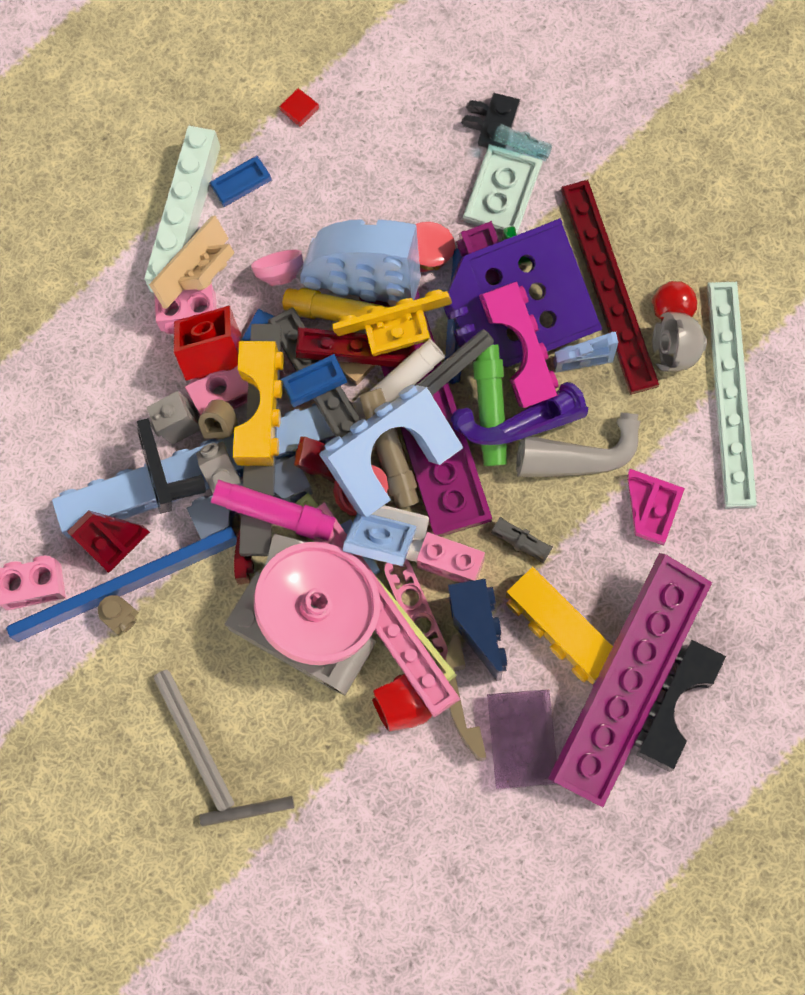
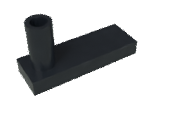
(164, 491)

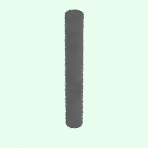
(247, 811)

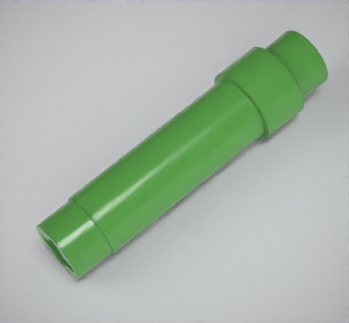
(489, 374)

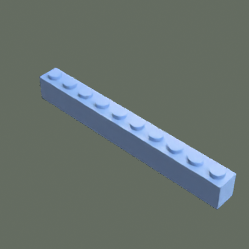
(132, 489)

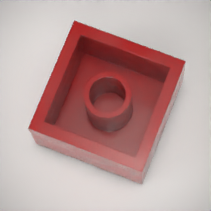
(207, 343)

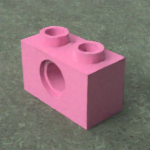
(202, 389)

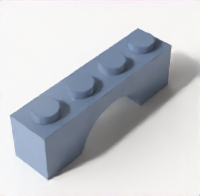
(289, 486)

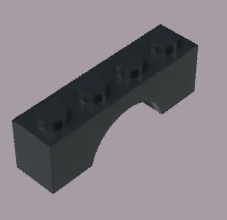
(663, 741)

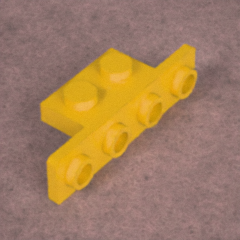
(397, 325)

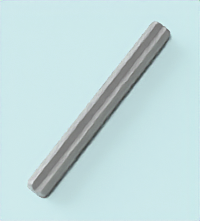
(194, 740)

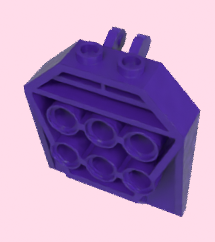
(552, 269)

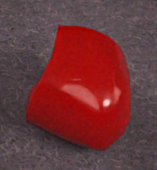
(400, 705)

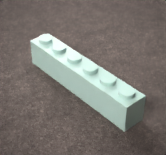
(184, 198)

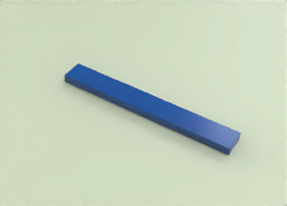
(122, 584)

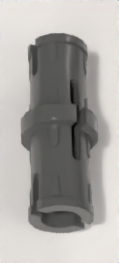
(521, 540)

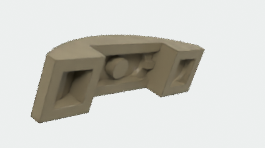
(470, 736)

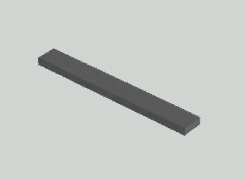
(256, 533)

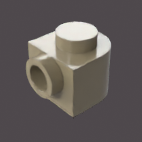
(218, 420)
(117, 614)

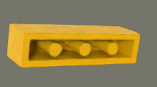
(560, 624)

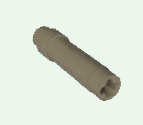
(391, 456)

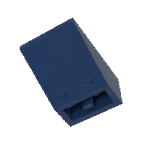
(473, 619)

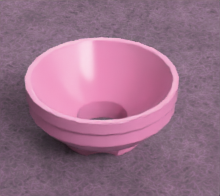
(278, 267)

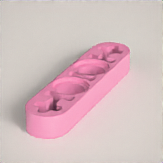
(419, 610)

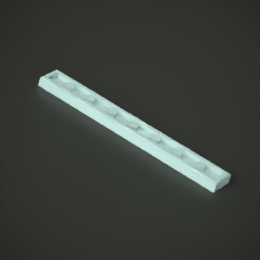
(731, 395)

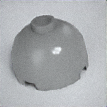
(678, 336)

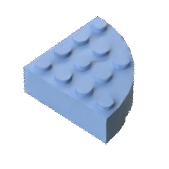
(364, 260)

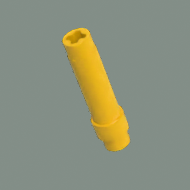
(314, 304)

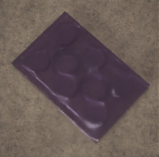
(522, 738)

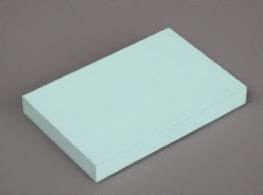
(502, 189)

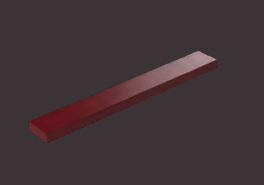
(609, 287)

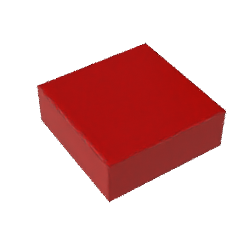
(299, 107)

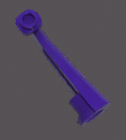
(551, 413)

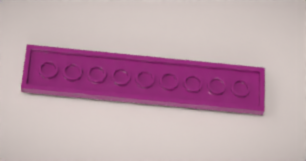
(453, 488)

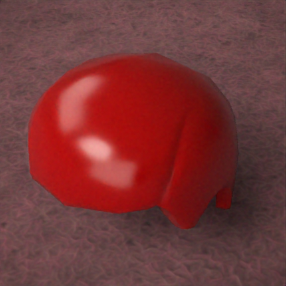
(674, 297)

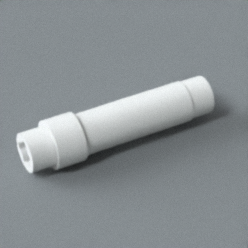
(406, 373)

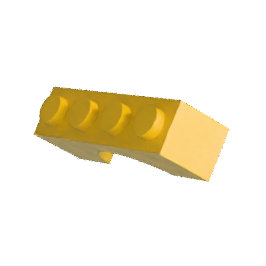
(255, 440)

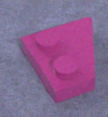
(653, 505)

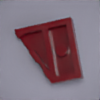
(107, 537)

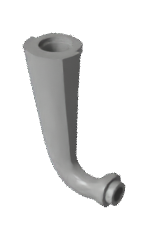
(554, 458)

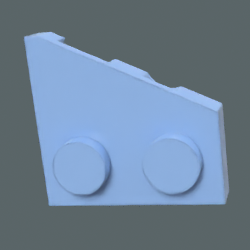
(586, 354)

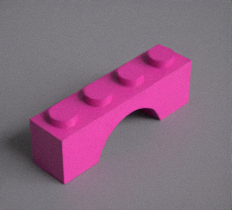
(532, 380)

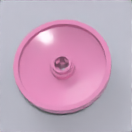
(322, 578)

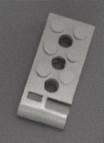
(334, 676)

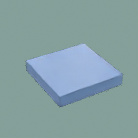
(380, 539)

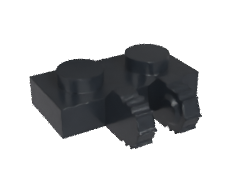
(501, 110)

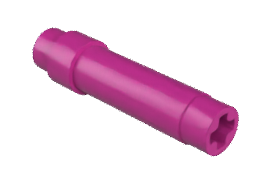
(303, 519)

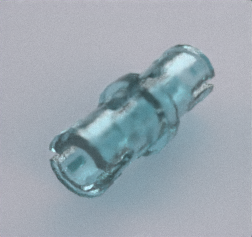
(522, 142)

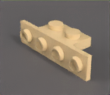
(194, 264)

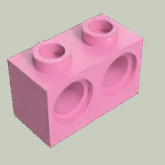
(186, 305)
(450, 559)
(30, 590)

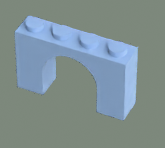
(350, 456)

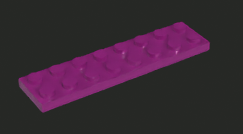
(630, 680)

